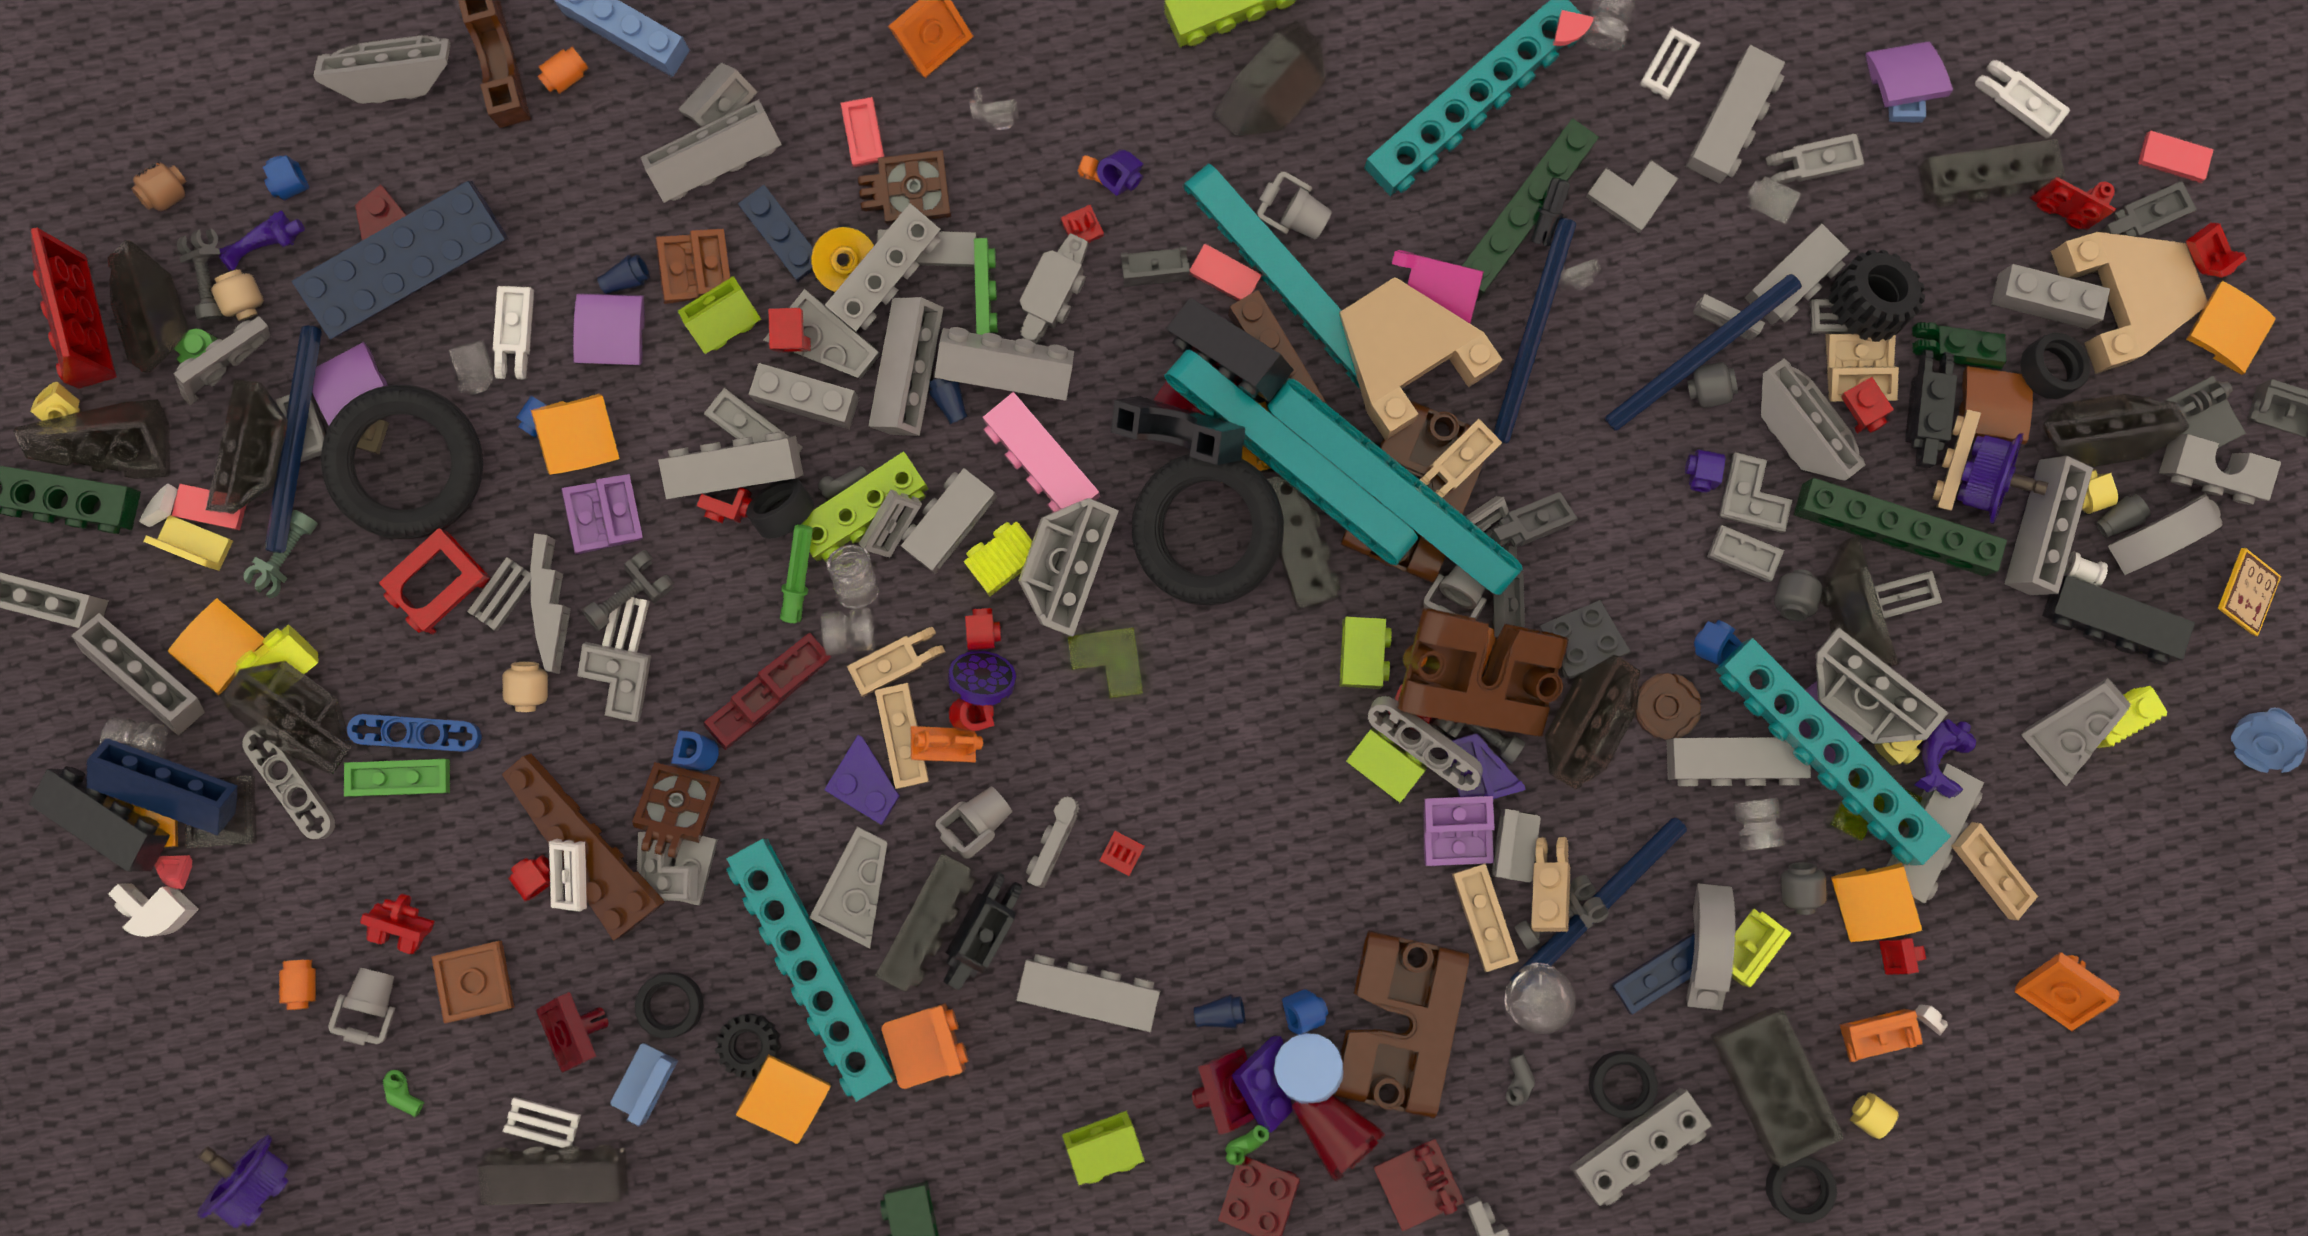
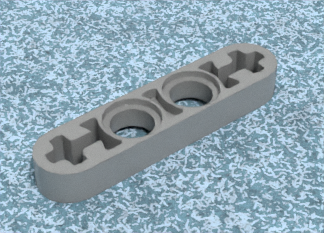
(1421, 747)
(284, 788)

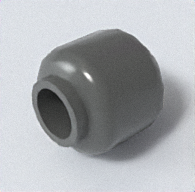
(1713, 385)
(1798, 595)
(1803, 887)

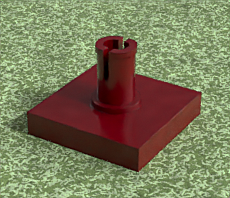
(569, 1031)
(1222, 1092)

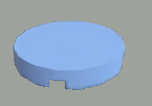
(1309, 1068)

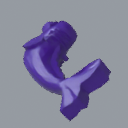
(272, 231)
(1944, 738)

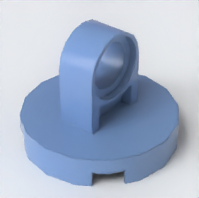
(2269, 741)

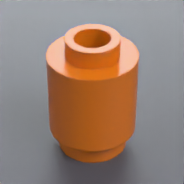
(562, 70)
(297, 984)

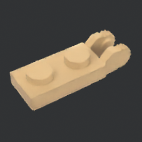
(1463, 457)
(892, 662)
(1551, 888)

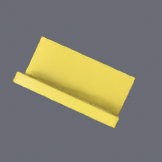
(192, 543)

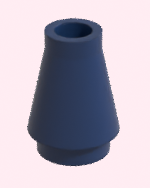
(624, 275)
(948, 398)
(1224, 1013)

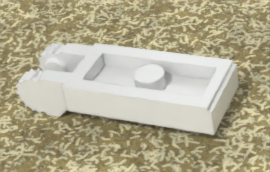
(2023, 98)
(512, 329)

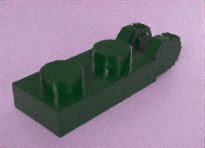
(1967, 345)

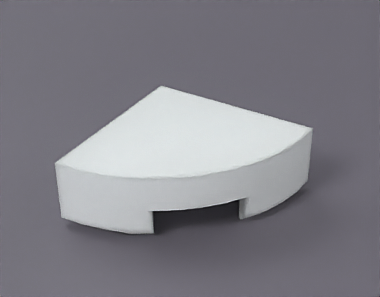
(159, 506)
(1931, 1018)

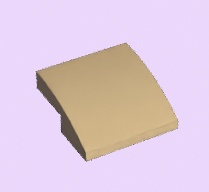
(1850, 350)

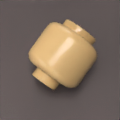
(237, 294)
(525, 686)

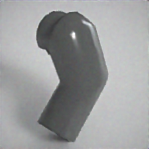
(833, 487)
(1522, 1083)

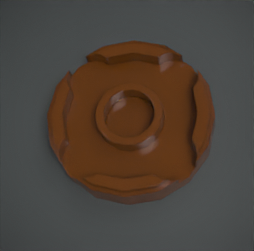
(1656, 710)

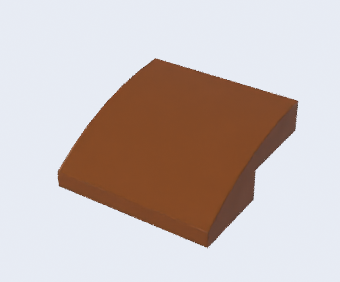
(676, 265)
(2002, 401)

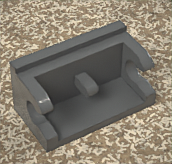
(1155, 267)
(2281, 407)

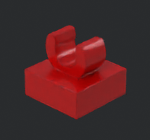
(1083, 224)
(1122, 853)
(1901, 956)

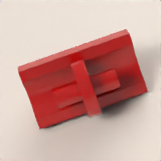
(397, 919)

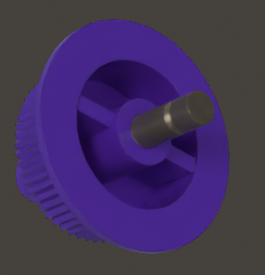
(1993, 473)
(244, 1185)

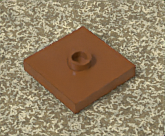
(472, 981)

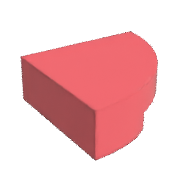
(1571, 27)
(174, 870)

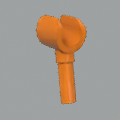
(1088, 167)

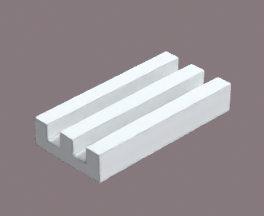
(1656, 86)
(638, 626)
(573, 875)
(514, 1116)

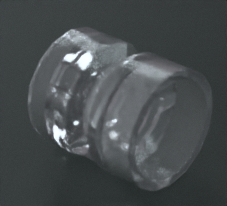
(1609, 24)
(853, 576)
(848, 631)
(143, 735)
(1759, 824)

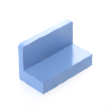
(643, 1083)

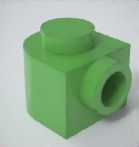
(193, 344)

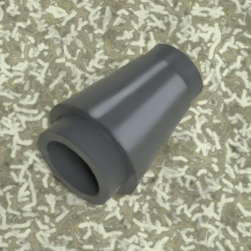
(2123, 516)

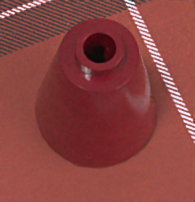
(1337, 1133)

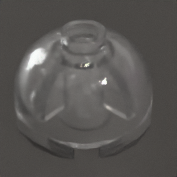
(1540, 999)

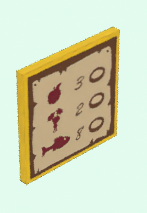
(2249, 592)

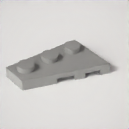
(832, 339)
(212, 364)
(2076, 729)
(853, 888)

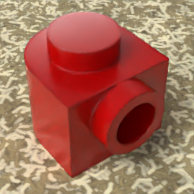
(982, 630)
(969, 716)
(531, 877)

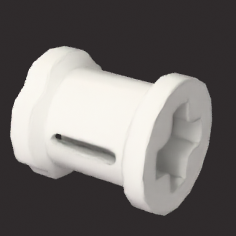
(2086, 570)

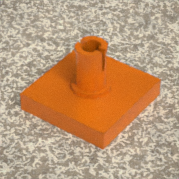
(930, 33)
(2067, 991)

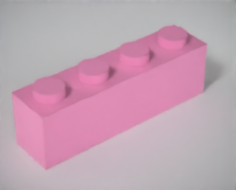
(1038, 454)

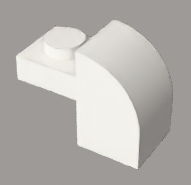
(154, 916)

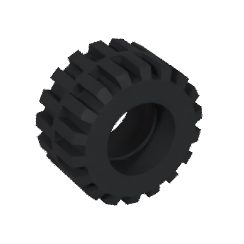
(1896, 301)

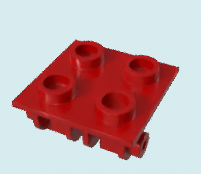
(2077, 206)

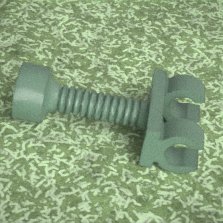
(270, 570)

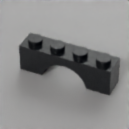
(1205, 436)

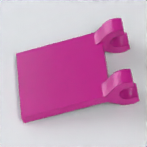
(1443, 282)

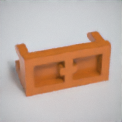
(1881, 1034)

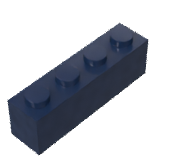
(161, 786)

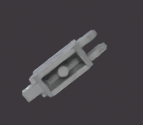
(1051, 287)

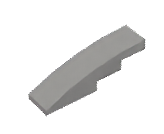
(548, 616)

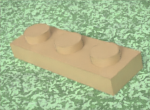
(1956, 459)
(897, 717)
(1994, 871)
(1485, 917)

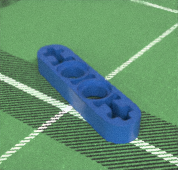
(415, 729)

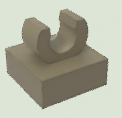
(373, 437)

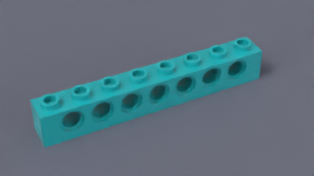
(1456, 99)
(1924, 833)
(828, 978)

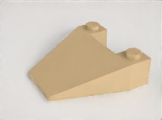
(2149, 293)
(1399, 338)

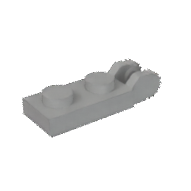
(1819, 159)
(1054, 841)

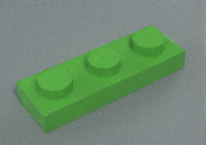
(984, 288)
(396, 777)

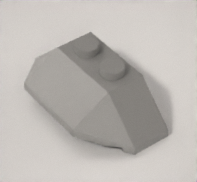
(384, 68)
(1807, 424)
(1065, 562)
(1872, 694)

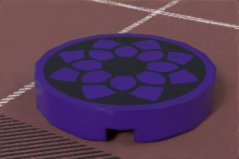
(982, 677)

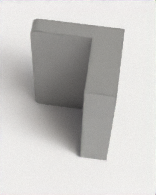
(718, 96)
(1515, 845)

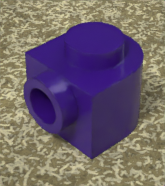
(1120, 172)
(1705, 470)

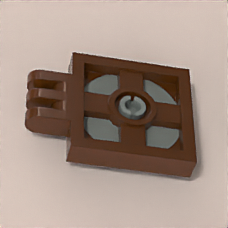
(906, 180)
(674, 807)

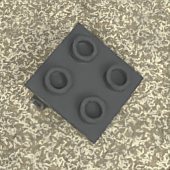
(2209, 411)
(1590, 636)

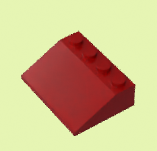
(71, 312)

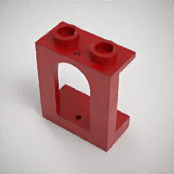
(427, 617)

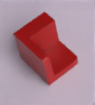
(787, 331)

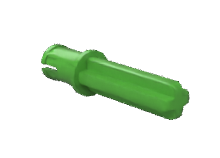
(795, 588)

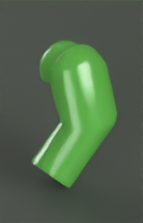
(398, 1094)
(1245, 1144)

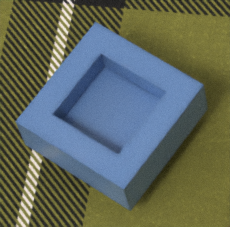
(1908, 112)

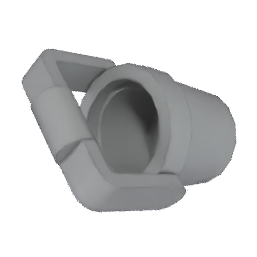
(1303, 213)
(1460, 589)
(981, 815)
(369, 995)

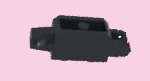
(1931, 408)
(981, 932)

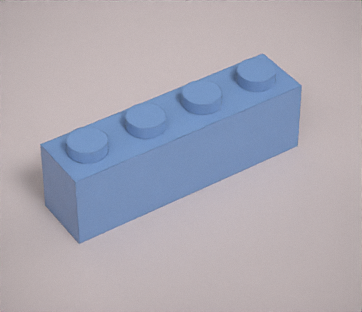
(629, 31)

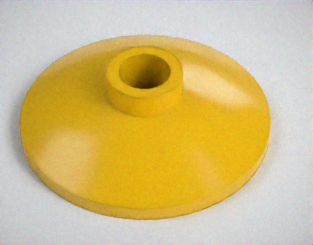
(828, 248)

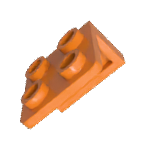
(924, 1046)

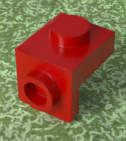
(2212, 252)
(1867, 405)
(719, 510)

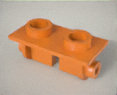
(944, 744)

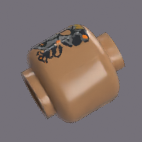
(159, 186)

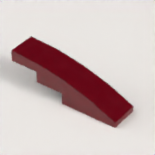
(767, 691)

